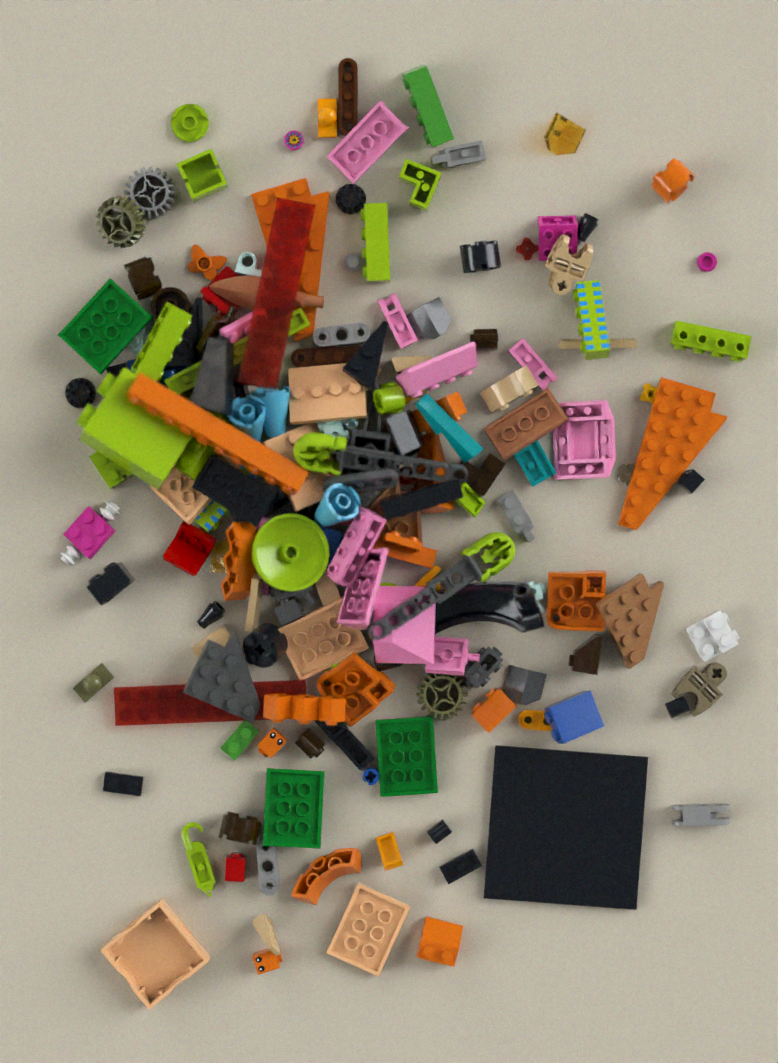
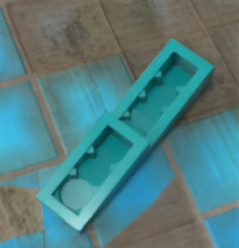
(442, 422)

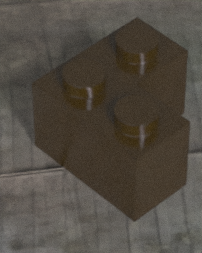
(481, 478)

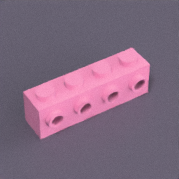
(355, 547)

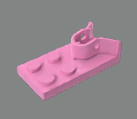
(367, 142)

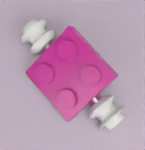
(89, 532)

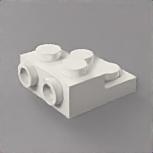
(712, 635)

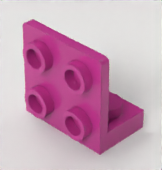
(551, 229)

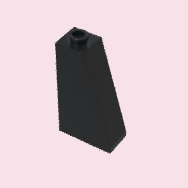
(215, 377)

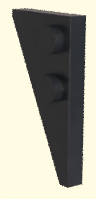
(186, 353)
(365, 362)

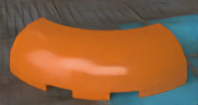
(324, 871)

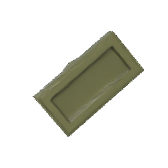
(93, 682)

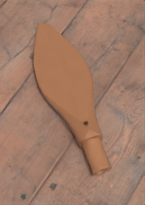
(243, 292)

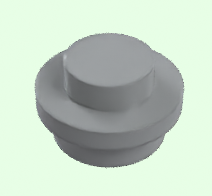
(353, 262)

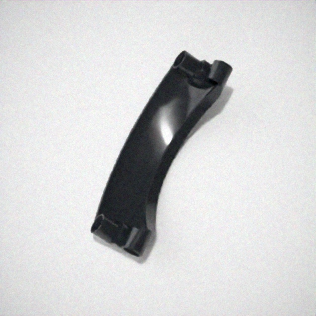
(485, 601)

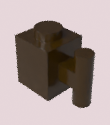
(485, 339)
(310, 743)

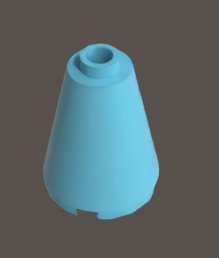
(276, 409)
(249, 416)
(337, 506)

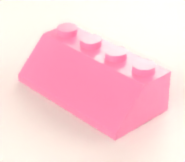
(438, 370)

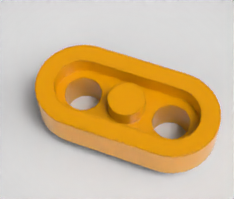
(537, 719)

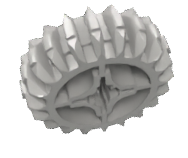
(158, 191)

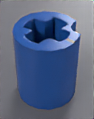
(371, 775)

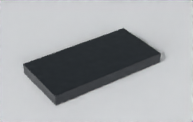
(234, 490)

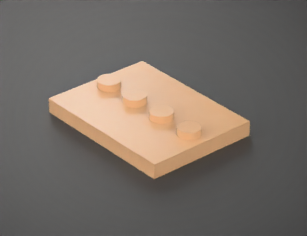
(325, 395)
(312, 488)
(181, 497)
(319, 641)
(368, 929)

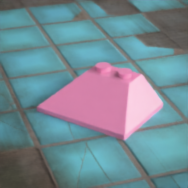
(586, 442)
(412, 641)

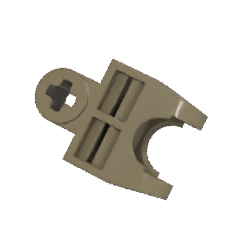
(689, 684)

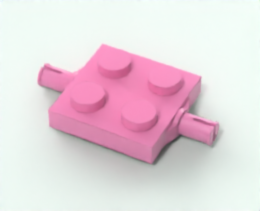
(451, 656)

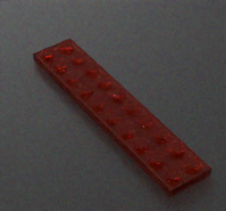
(277, 294)
(171, 705)

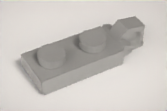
(460, 155)
(516, 515)

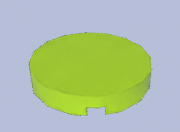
(189, 123)

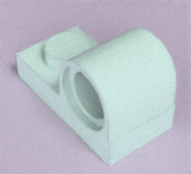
(248, 271)

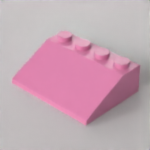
(359, 599)

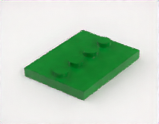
(105, 326)
(406, 756)
(293, 808)

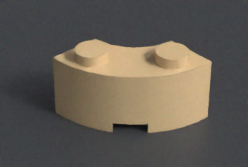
(508, 389)

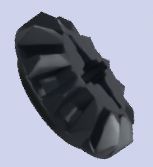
(355, 206)
(85, 385)

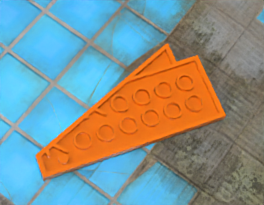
(265, 206)
(673, 437)

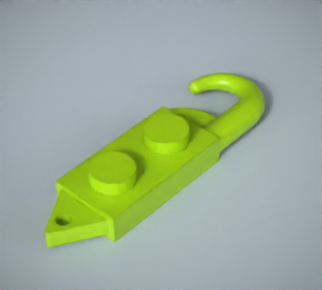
(198, 860)

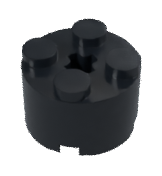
(480, 257)
(264, 645)

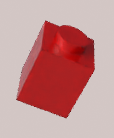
(235, 867)

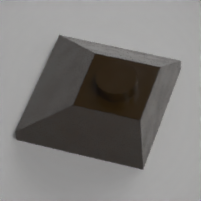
(587, 656)

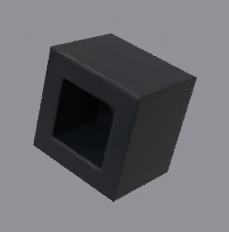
(690, 480)

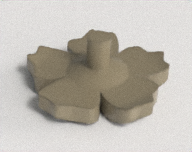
(626, 473)

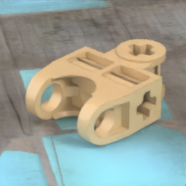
(567, 266)

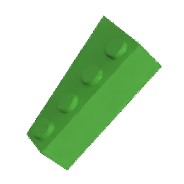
(427, 105)

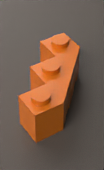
(451, 404)
(239, 561)
(304, 708)

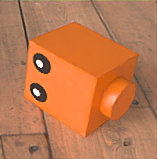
(271, 743)
(266, 961)

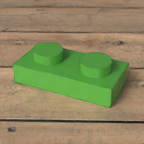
(240, 739)

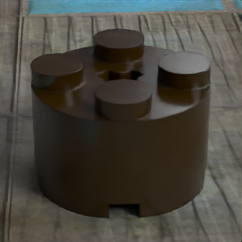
(143, 278)
(170, 295)
(240, 829)

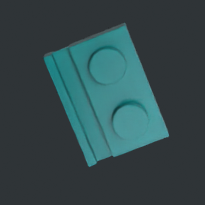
(535, 463)

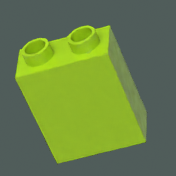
(131, 434)

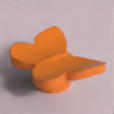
(205, 263)

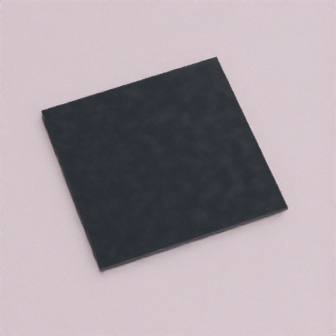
(565, 827)

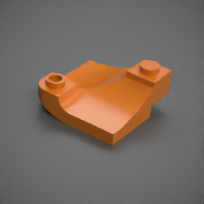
(574, 600)
(357, 683)

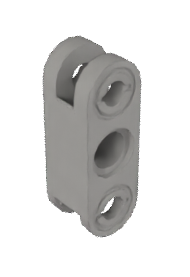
(331, 331)
(700, 814)
(267, 875)

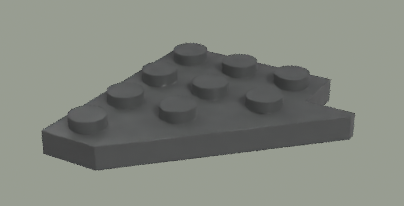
(224, 679)

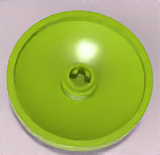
(290, 552)

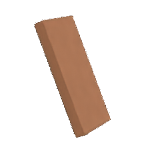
(526, 424)

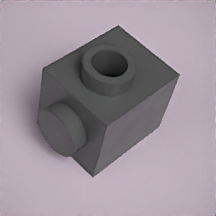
(288, 610)

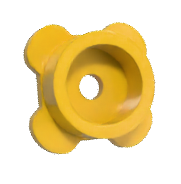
(645, 394)

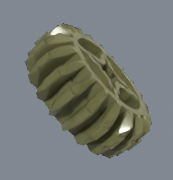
(128, 221)
(432, 708)

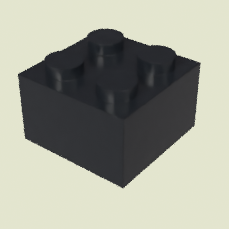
(110, 583)

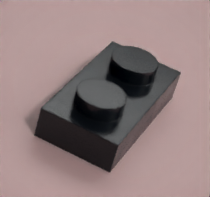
(123, 783)
(460, 866)

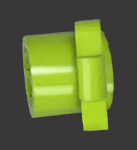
(389, 399)

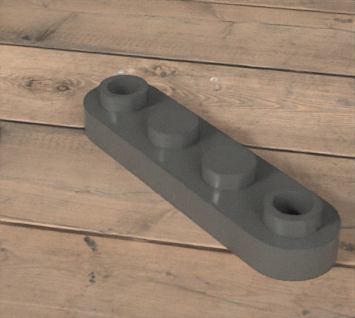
(365, 481)

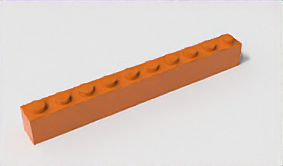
(217, 434)

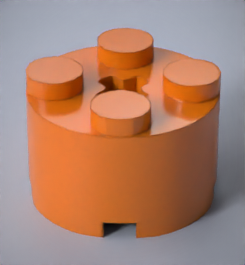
(672, 181)

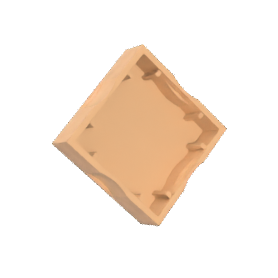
(155, 953)

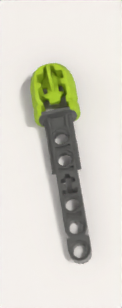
(312, 450)
(467, 569)

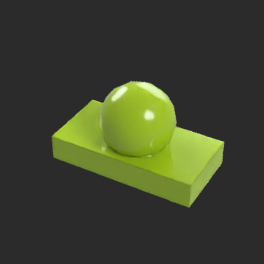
(471, 502)

